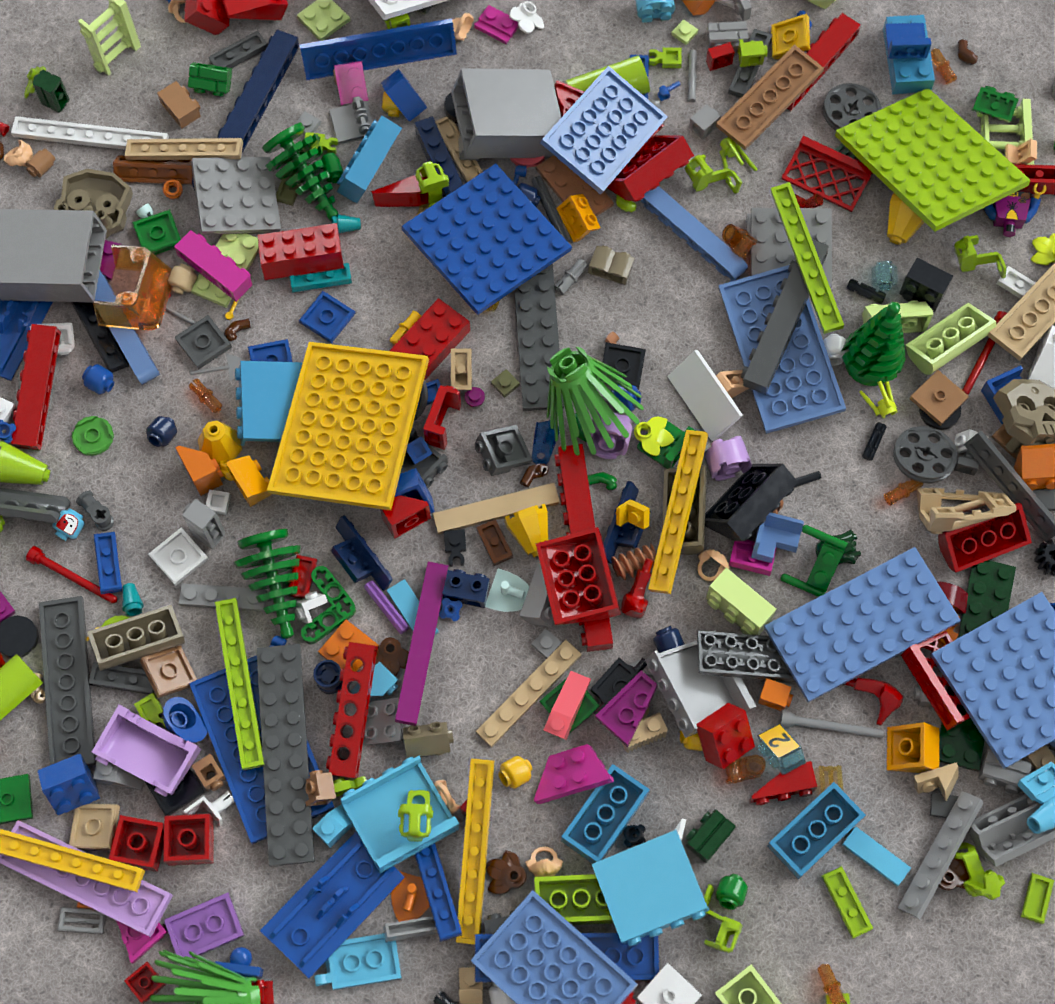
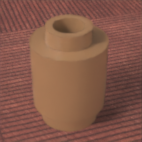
(40, 163)

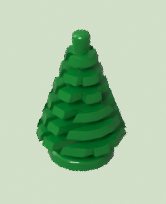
(296, 159)
(876, 348)
(270, 570)

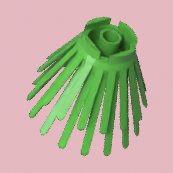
(575, 379)
(216, 985)

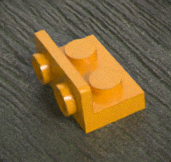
(578, 217)

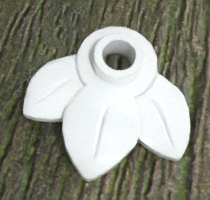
(526, 17)

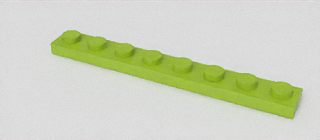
(807, 258)
(239, 684)

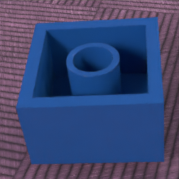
(68, 784)

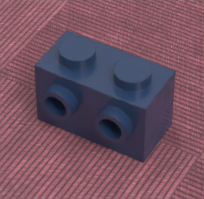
(466, 588)

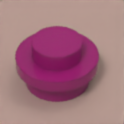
(475, 397)

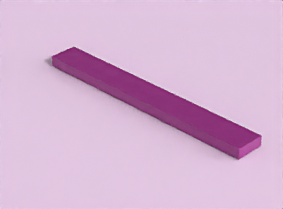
(421, 644)

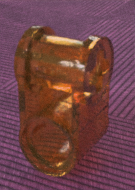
(738, 240)
(742, 769)

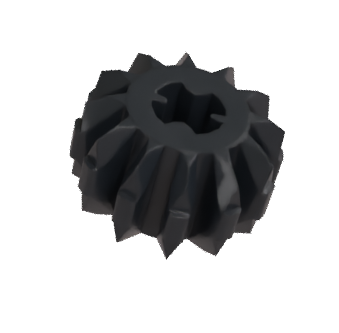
(1044, 555)

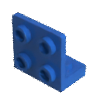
(907, 40)

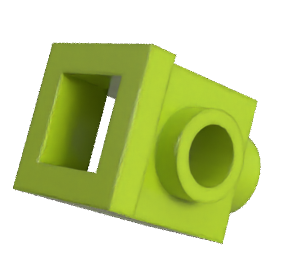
(751, 53)

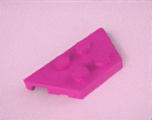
(571, 773)

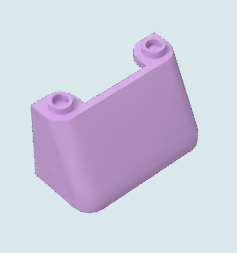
(145, 750)

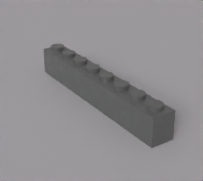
(779, 327)

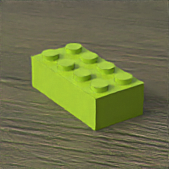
(575, 898)

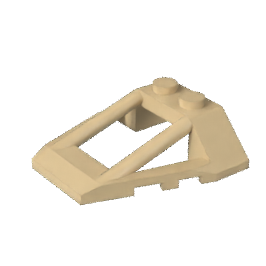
(941, 519)

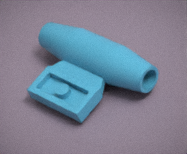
(1041, 788)

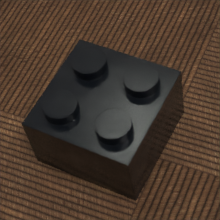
(925, 284)

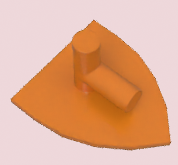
(409, 898)

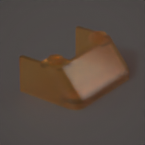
(147, 304)

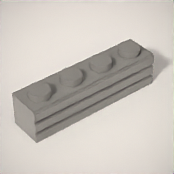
(409, 929)

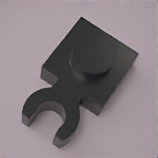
(455, 543)

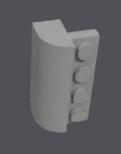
(1005, 831)

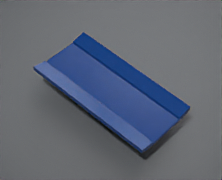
(14, 324)
(330, 906)

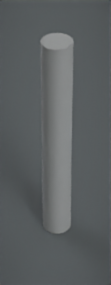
(692, 76)

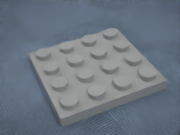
(235, 195)
(773, 244)

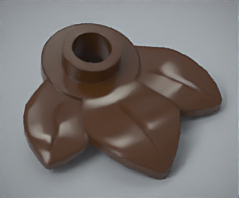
(392, 660)
(502, 873)
(957, 873)

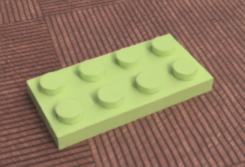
(242, 250)

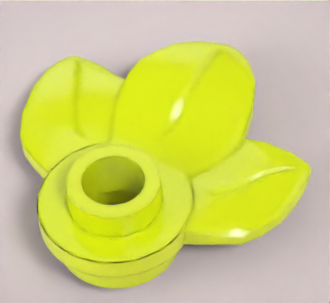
(1046, 250)
(656, 436)

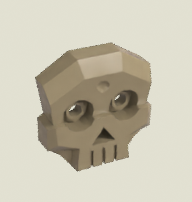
(96, 191)
(1027, 412)

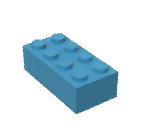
(909, 74)
(367, 158)
(605, 816)
(816, 830)

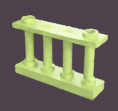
(125, 30)
(1023, 128)

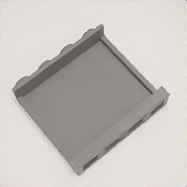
(690, 693)

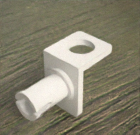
(213, 808)

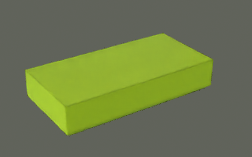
(1037, 898)

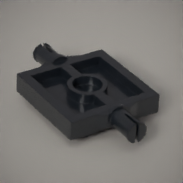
(615, 680)

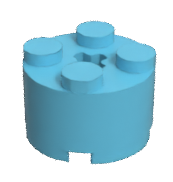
(655, 9)

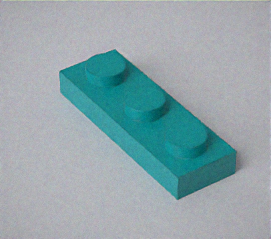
(321, 279)

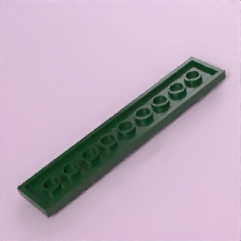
(988, 597)

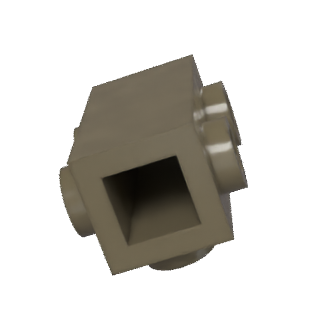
(427, 739)

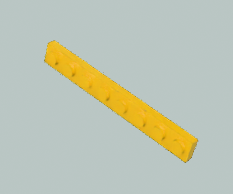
(678, 512)
(475, 849)
(70, 861)

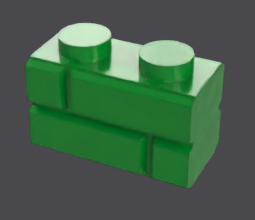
(209, 78)

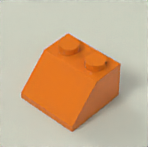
(1037, 466)
(202, 470)

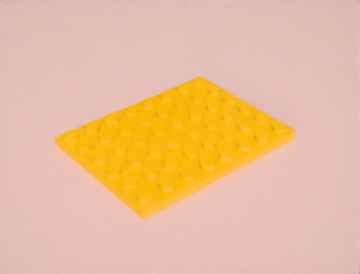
(349, 425)

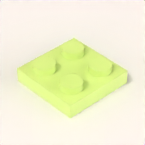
(323, 18)

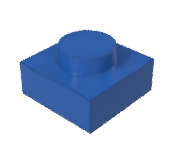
(418, 450)

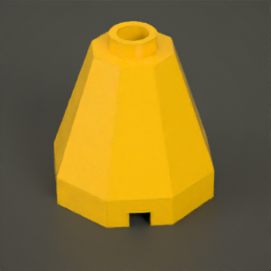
(901, 221)
(219, 441)
(529, 527)

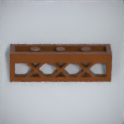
(153, 170)

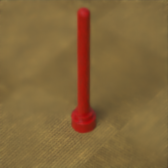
(982, 358)
(36, 556)

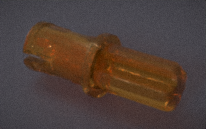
(943, 66)
(206, 396)
(901, 491)
(831, 985)

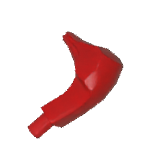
(634, 602)
(888, 695)

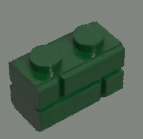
(50, 90)
(710, 835)

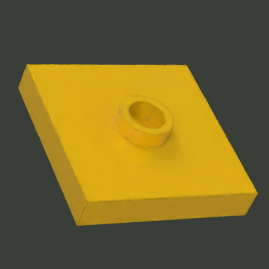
(790, 33)

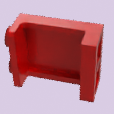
(434, 433)

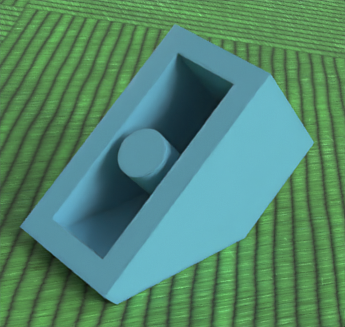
(383, 682)
(332, 826)

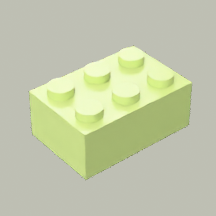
(740, 603)

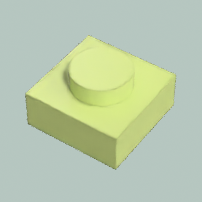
(684, 32)

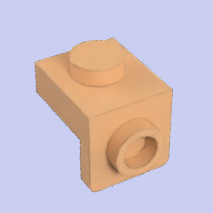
(1023, 153)

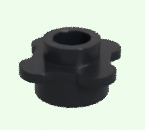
(630, 831)

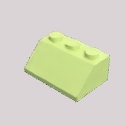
(914, 315)

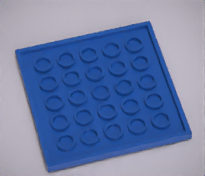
(486, 238)

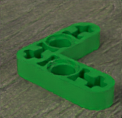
(333, 611)

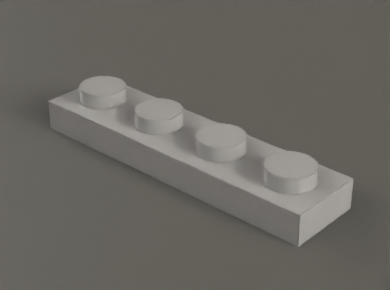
(207, 595)

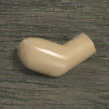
(39, 694)

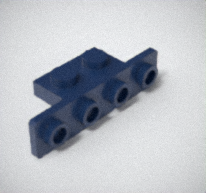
(627, 534)
(357, 556)

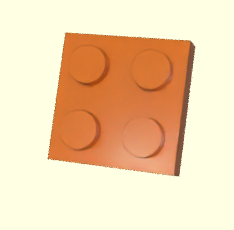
(335, 645)

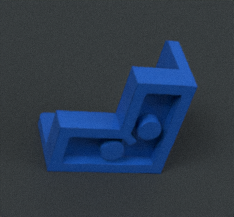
(403, 95)
(993, 385)
(413, 486)

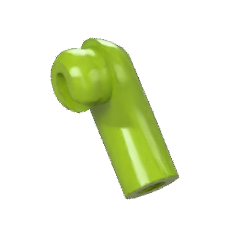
(627, 206)

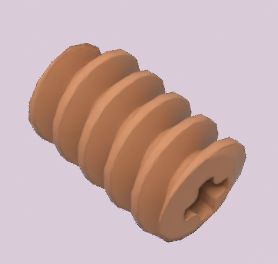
(632, 561)

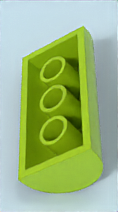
(630, 69)
(16, 684)

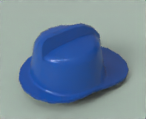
(184, 720)

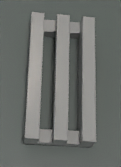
(100, 930)

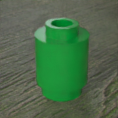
(333, 167)

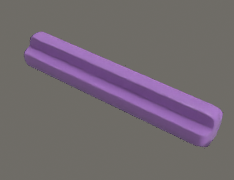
(386, 607)

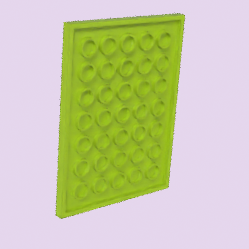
(932, 159)

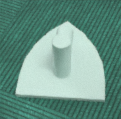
(507, 592)

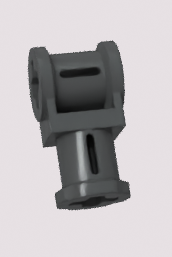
(96, 510)

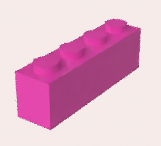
(213, 265)

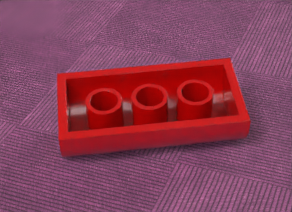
(984, 540)

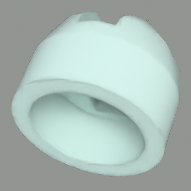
(144, 210)

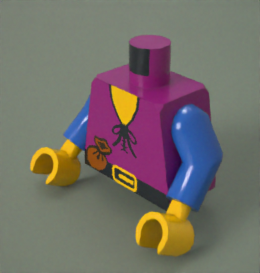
(1014, 210)

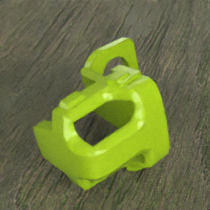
(706, 175)
(433, 183)
(969, 259)
(415, 812)
(980, 882)
(727, 928)

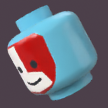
(69, 524)

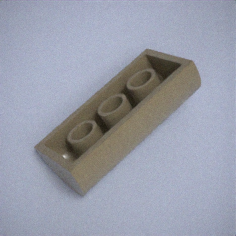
(695, 531)
(135, 637)

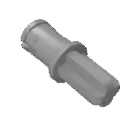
(571, 276)

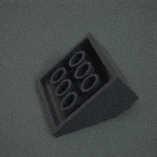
(750, 500)

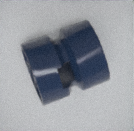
(328, 676)

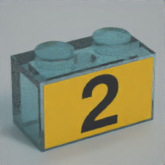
(781, 749)

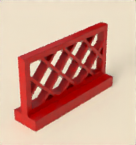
(838, 162)
(933, 685)

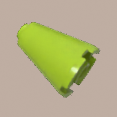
(20, 467)

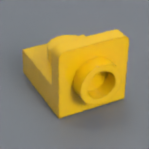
(633, 513)

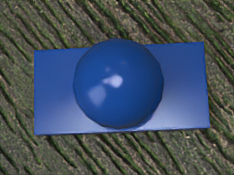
(240, 963)

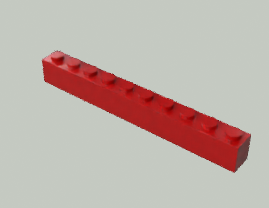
(579, 518)

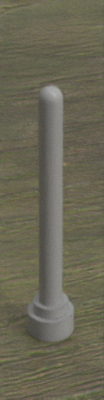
(789, 719)

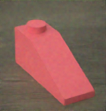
(567, 705)

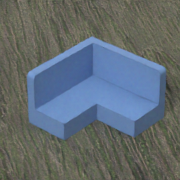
(776, 532)

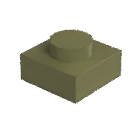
(505, 383)

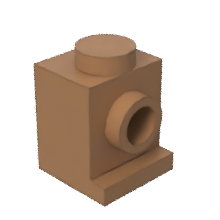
(204, 767)
(320, 788)

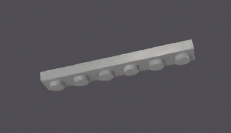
(940, 855)

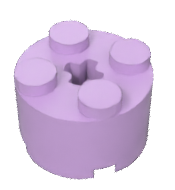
(620, 442)
(727, 458)

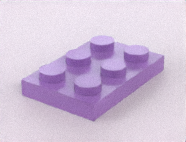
(204, 927)

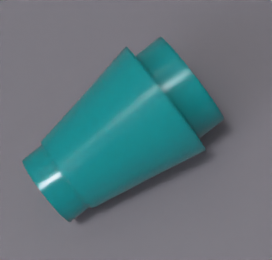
(346, 223)
(131, 601)

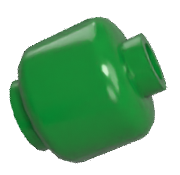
(731, 891)

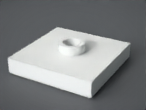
(178, 556)
(668, 988)

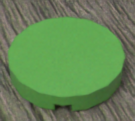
(95, 441)

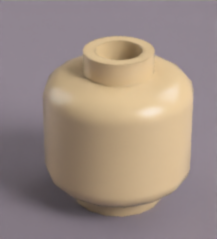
(182, 278)

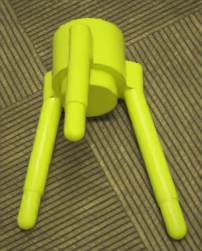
(886, 405)

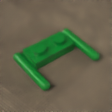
(824, 566)

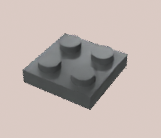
(203, 342)

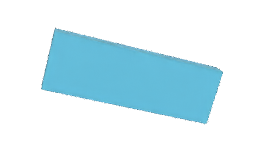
(405, 602)
(876, 856)

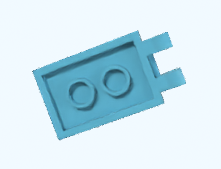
(361, 963)

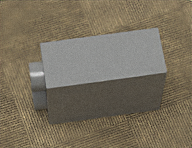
(505, 112)
(50, 255)

